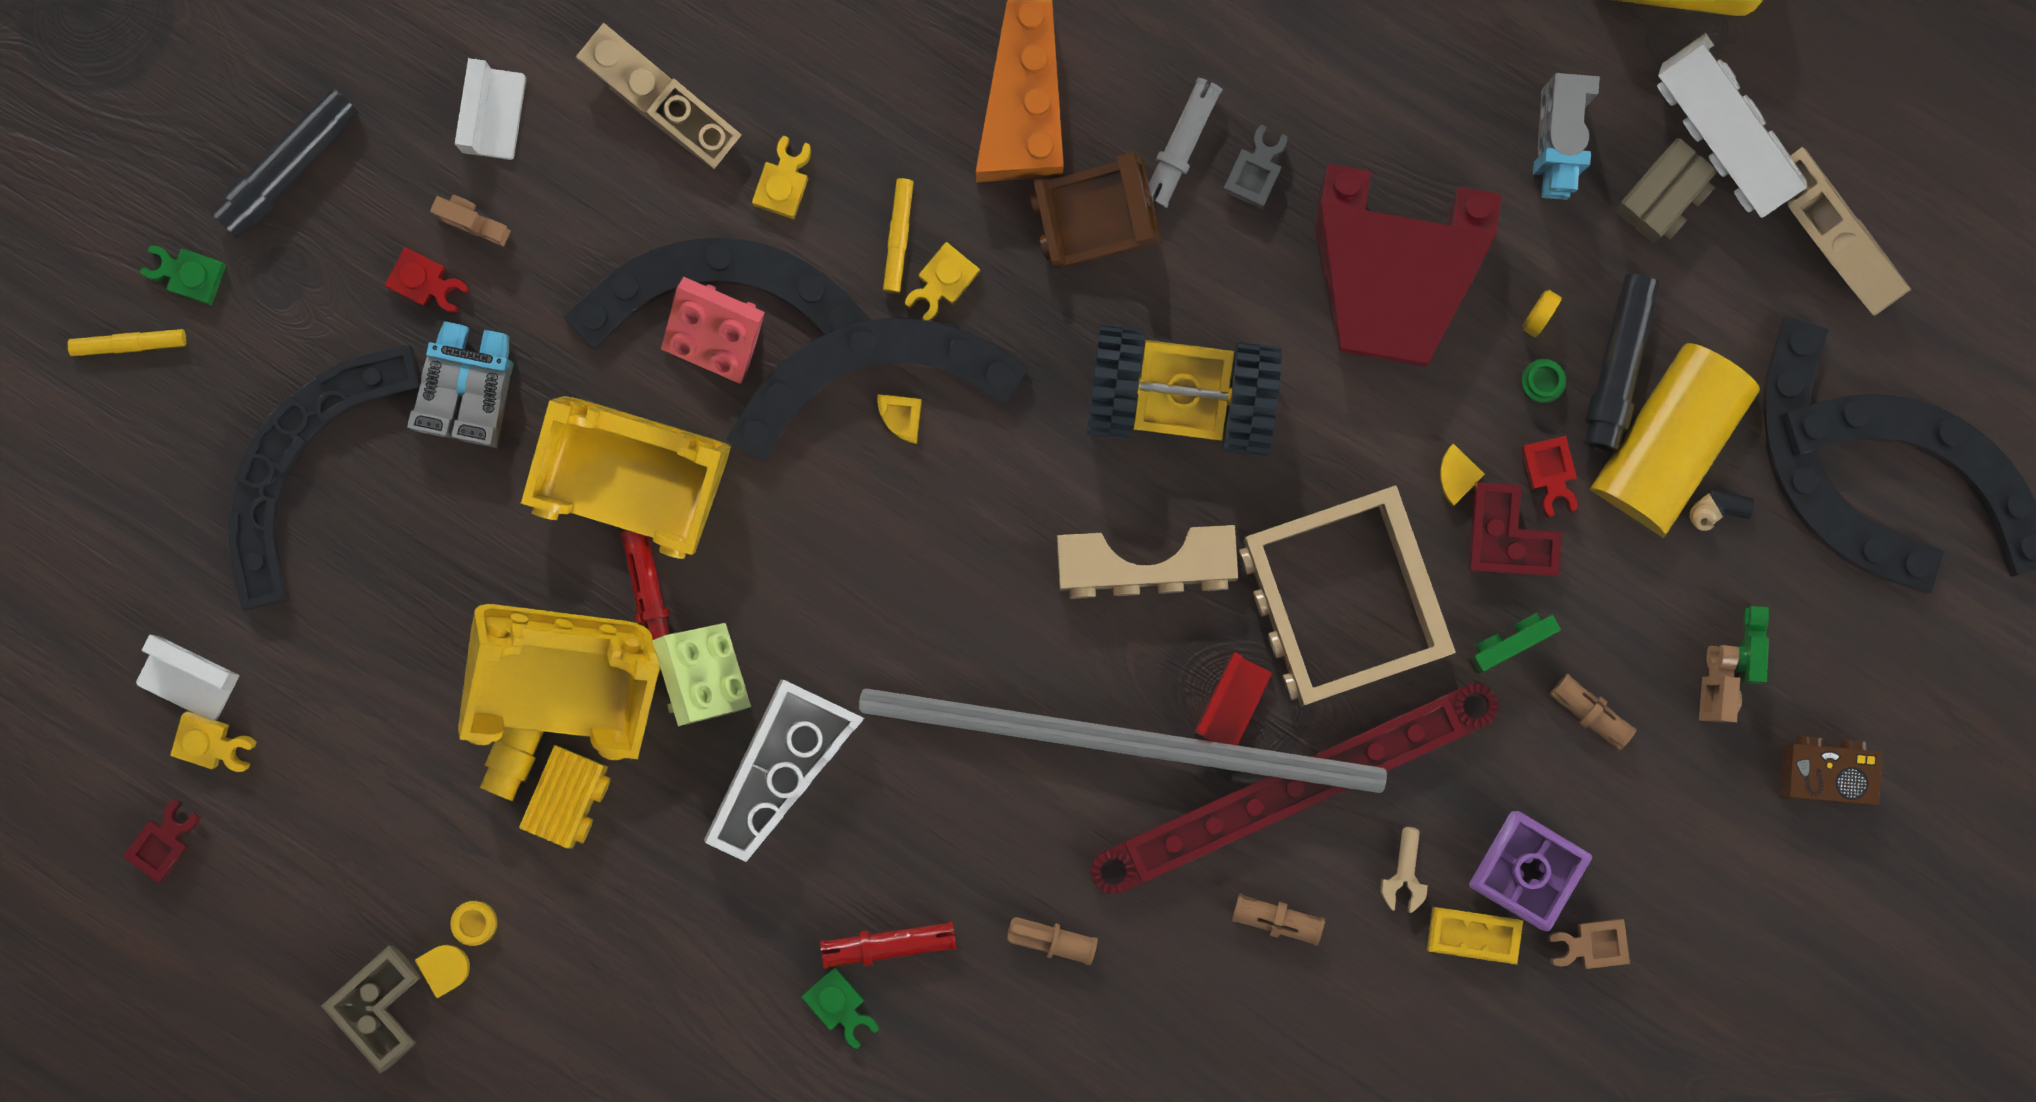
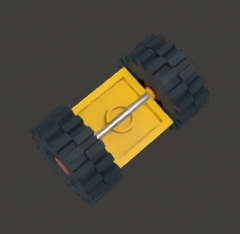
(1185, 390)

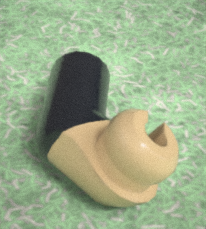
(1717, 505)

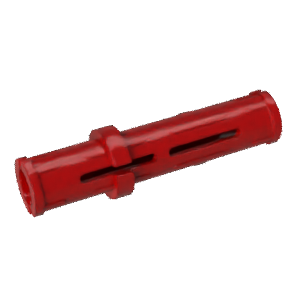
(645, 584)
(887, 945)

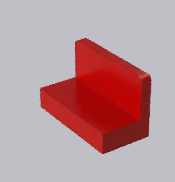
(1233, 701)

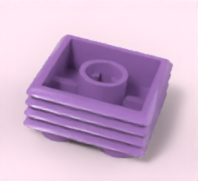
(1557, 860)

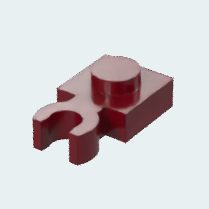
(159, 846)

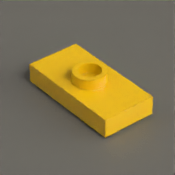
(1474, 935)

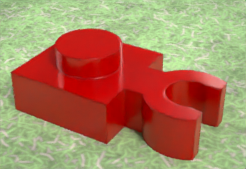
(422, 279)
(1550, 466)

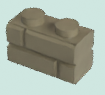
(1666, 191)

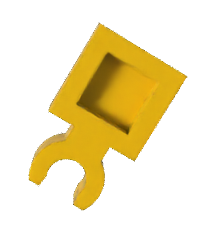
(781, 185)
(946, 278)
(205, 743)

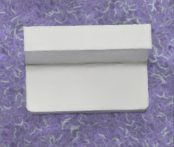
(490, 111)
(185, 678)

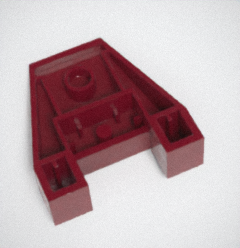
(1397, 276)

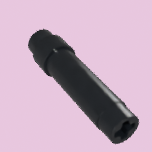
(253, 196)
(1612, 404)

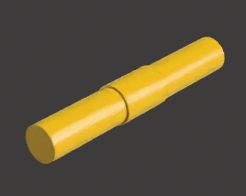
(898, 235)
(127, 342)

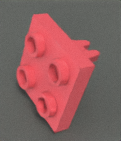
(712, 330)

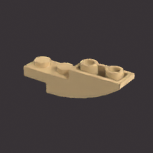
(658, 96)
(1845, 239)

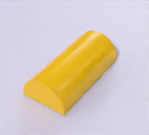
(1676, 437)

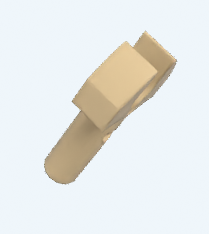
(1405, 873)

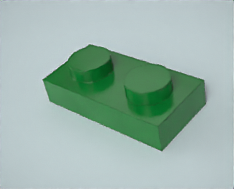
(1529, 632)

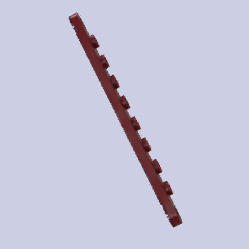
(1278, 798)

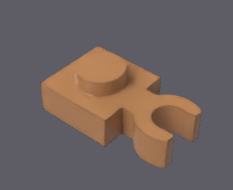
(461, 214)
(1720, 691)
(1597, 944)

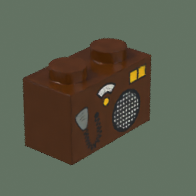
(1831, 773)

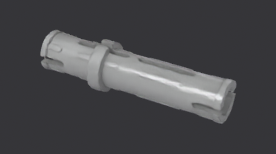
(1182, 141)

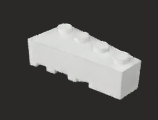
(1730, 127)
(783, 758)

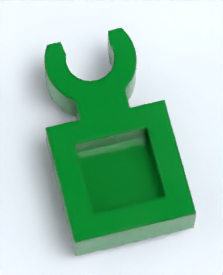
(189, 275)
(1754, 646)
(836, 1002)

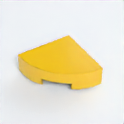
(900, 416)
(1457, 474)

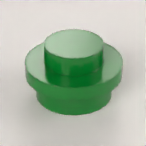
(1543, 381)

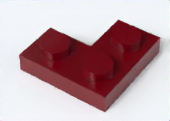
(1498, 542)

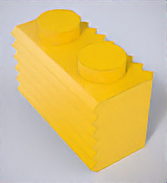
(565, 798)

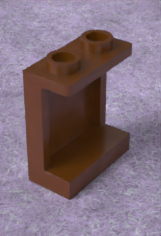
(1096, 212)

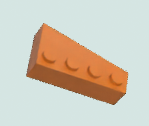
(1023, 107)

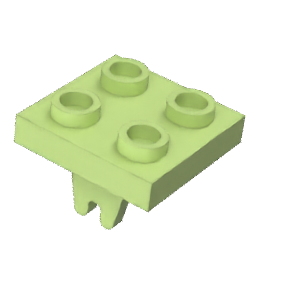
(701, 674)

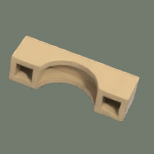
(1090, 564)

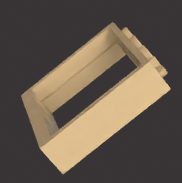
(1414, 573)

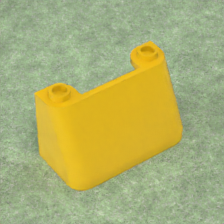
(625, 473)
(558, 678)

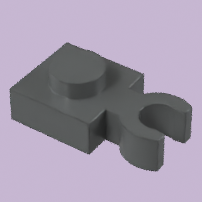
(1255, 173)

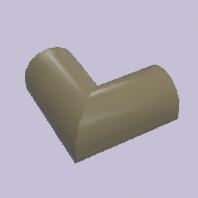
(363, 1003)

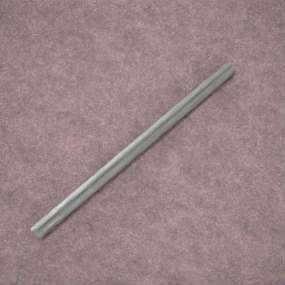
(1123, 740)

